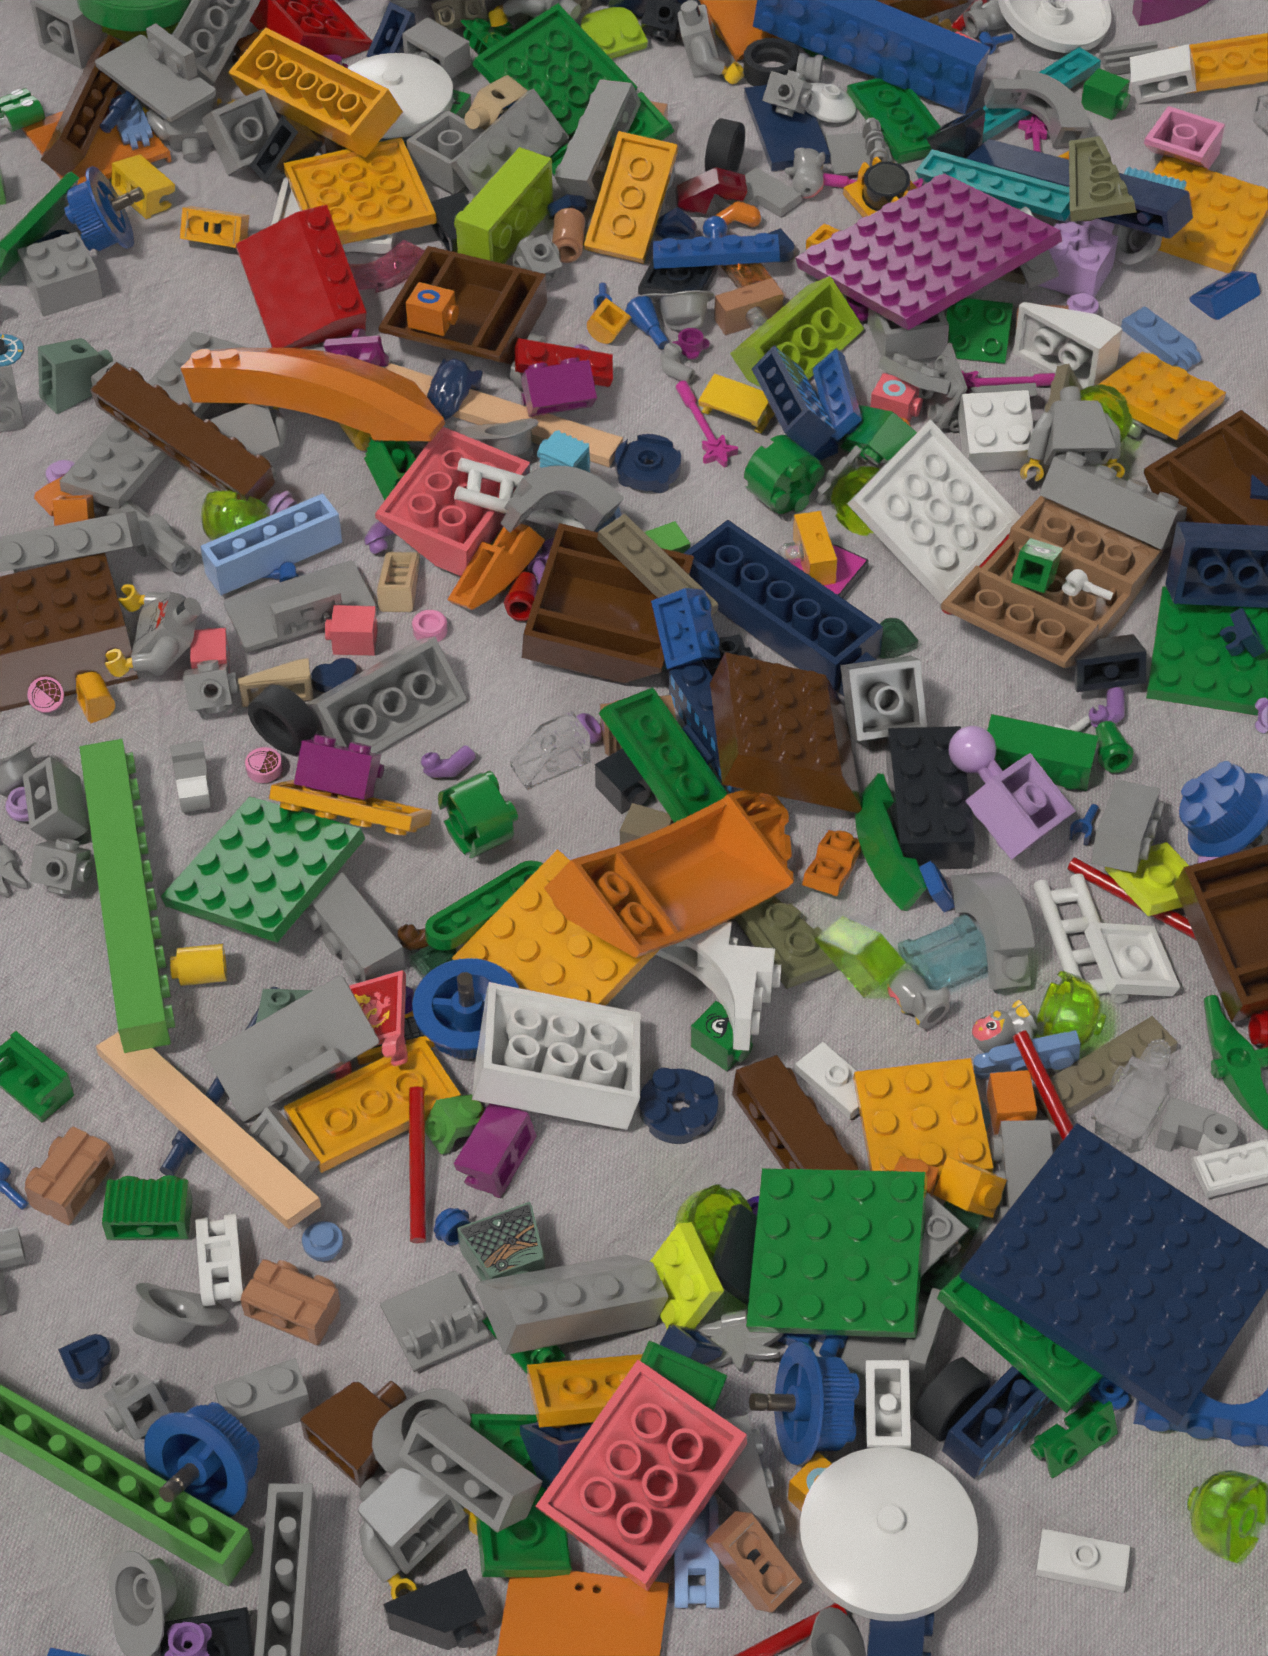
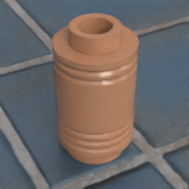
(569, 234)

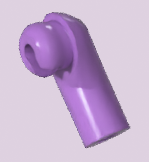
(376, 536)
(1113, 711)
(440, 768)

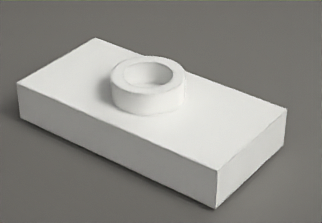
(830, 1077)
(1232, 1168)
(1082, 1560)

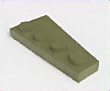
(1095, 182)
(781, 928)

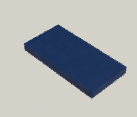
(781, 133)

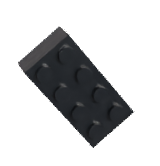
(929, 798)

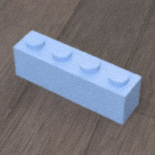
(270, 542)

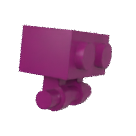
(558, 387)
(338, 768)

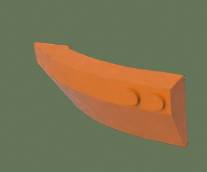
(315, 384)
(680, 876)

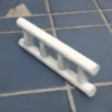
(507, 481)
(1060, 928)

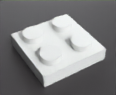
(1131, 959)

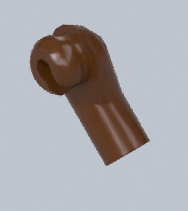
(411, 937)

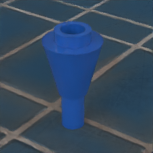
(645, 318)

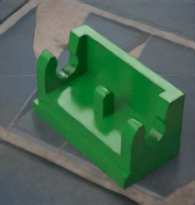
(33, 1078)

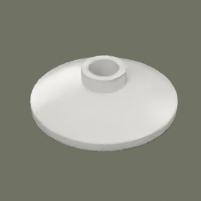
(831, 103)

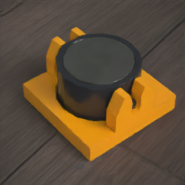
(878, 186)

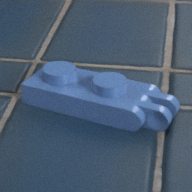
(134, 126)
(1161, 338)
(1055, 1052)

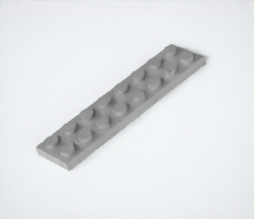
(119, 457)

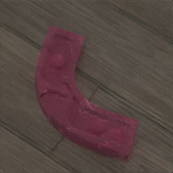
(389, 269)

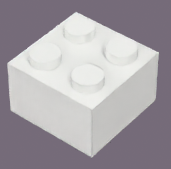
(996, 429)

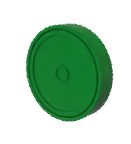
(133, 14)

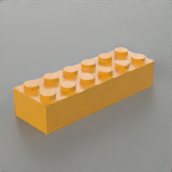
(317, 92)

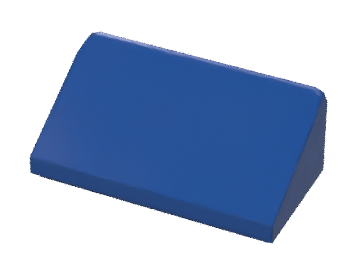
(1226, 294)

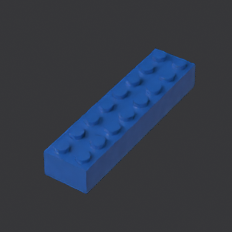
(882, 44)

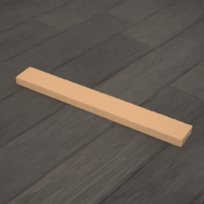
(488, 409)
(212, 1131)

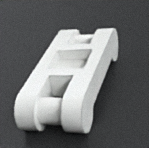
(219, 1258)

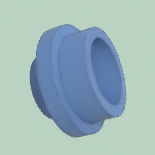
(322, 1241)

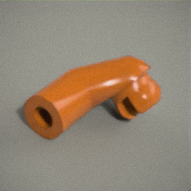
(742, 213)

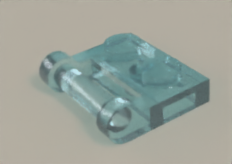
(952, 963)

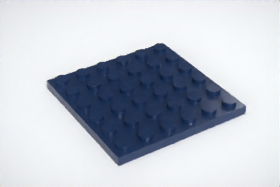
(1123, 1272)

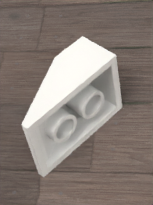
(1065, 336)

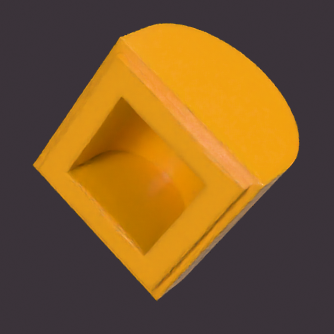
(607, 322)
(94, 697)

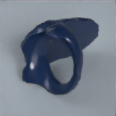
(452, 386)

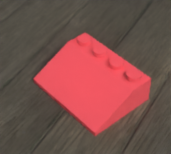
(424, 505)
(642, 1474)

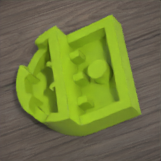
(615, 31)

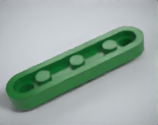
(467, 915)

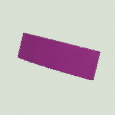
(1156, 11)

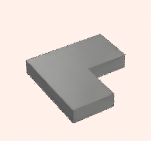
(766, 191)

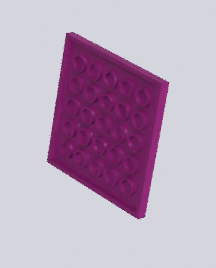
(928, 250)

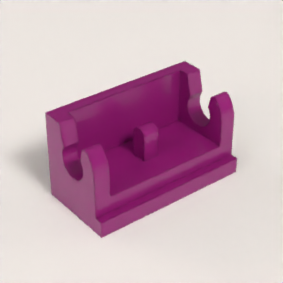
(496, 1149)

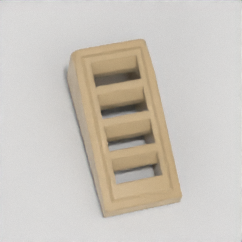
(398, 585)
(292, 675)

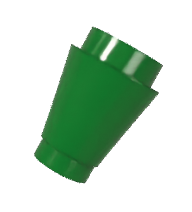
(1112, 748)

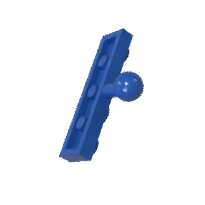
(716, 248)
(837, 393)

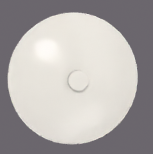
(1059, 23)
(416, 84)
(888, 1534)

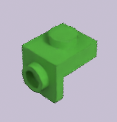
(451, 1120)

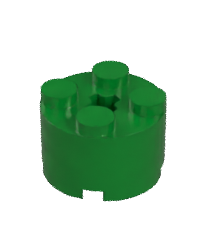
(783, 475)
(478, 814)

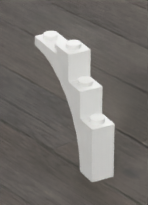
(736, 974)

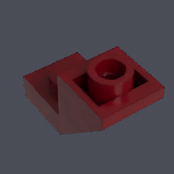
(698, 191)

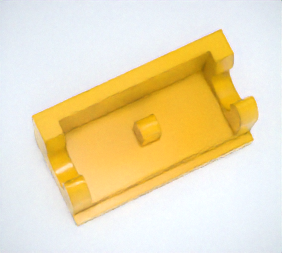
(139, 172)
(737, 400)

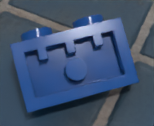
(686, 627)

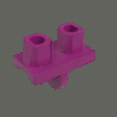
(359, 347)

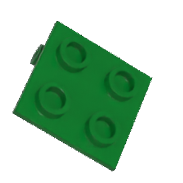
(483, 35)
(979, 329)

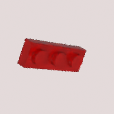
(532, 352)

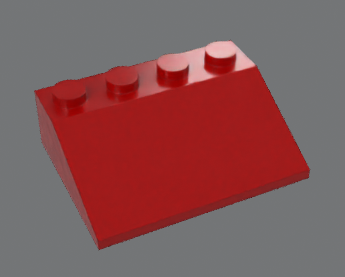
(313, 24)
(302, 280)

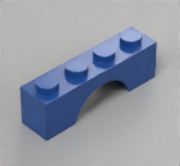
(1208, 1418)

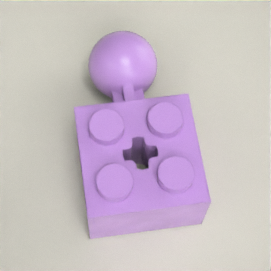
(1082, 256)
(1014, 803)

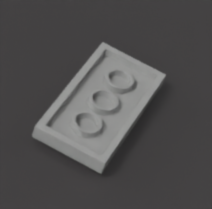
(523, 125)

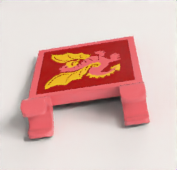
(384, 1007)

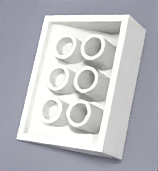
(558, 1056)

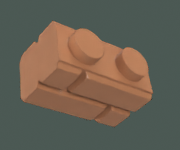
(69, 1175)
(291, 1300)

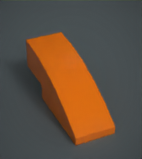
(496, 566)

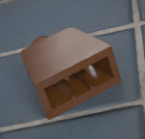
(345, 1427)

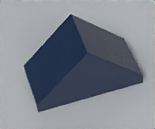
(389, 34)

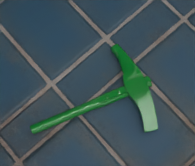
(1237, 1062)

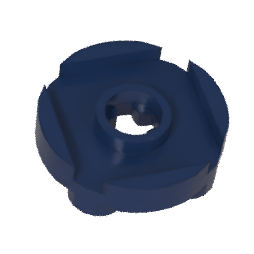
(647, 477)
(674, 1085)

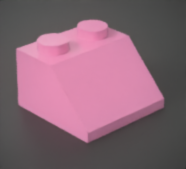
(1186, 137)

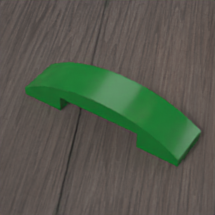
(894, 872)

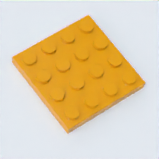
(363, 194)
(1224, 216)
(548, 950)

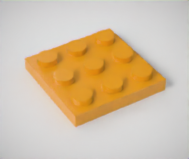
(1164, 394)
(922, 1115)

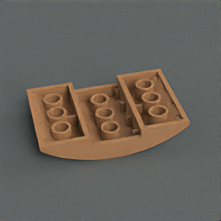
(1052, 621)

